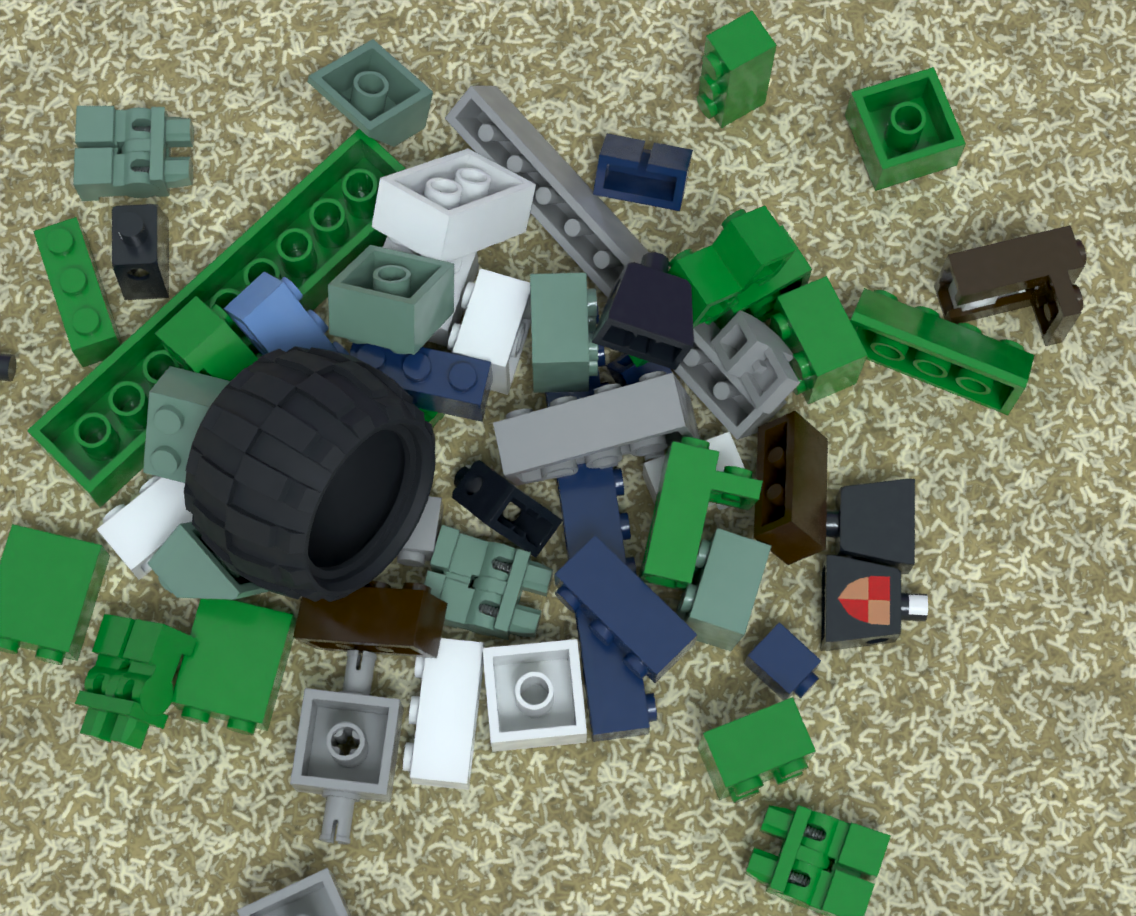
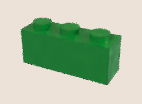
(735, 69)
(78, 291)

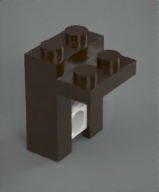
(1016, 275)

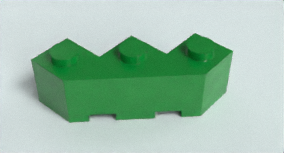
(744, 253)
(204, 341)

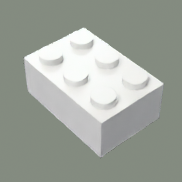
(453, 205)

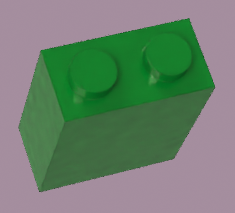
(48, 592)
(234, 664)

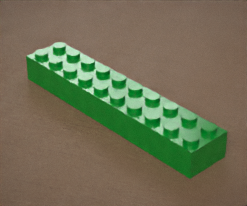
(306, 237)

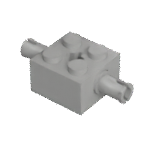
(328, 721)

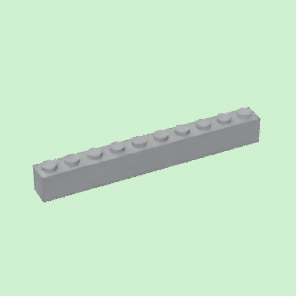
(592, 236)

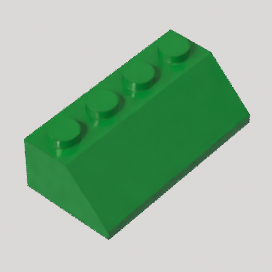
(941, 352)

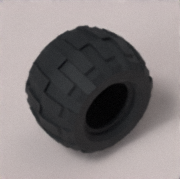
(310, 473)

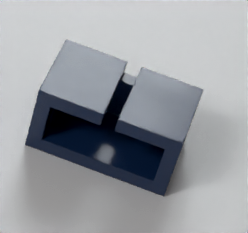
(641, 174)

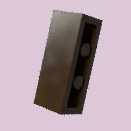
(794, 488)
(375, 621)

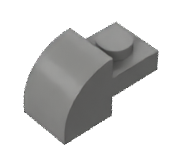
(758, 358)

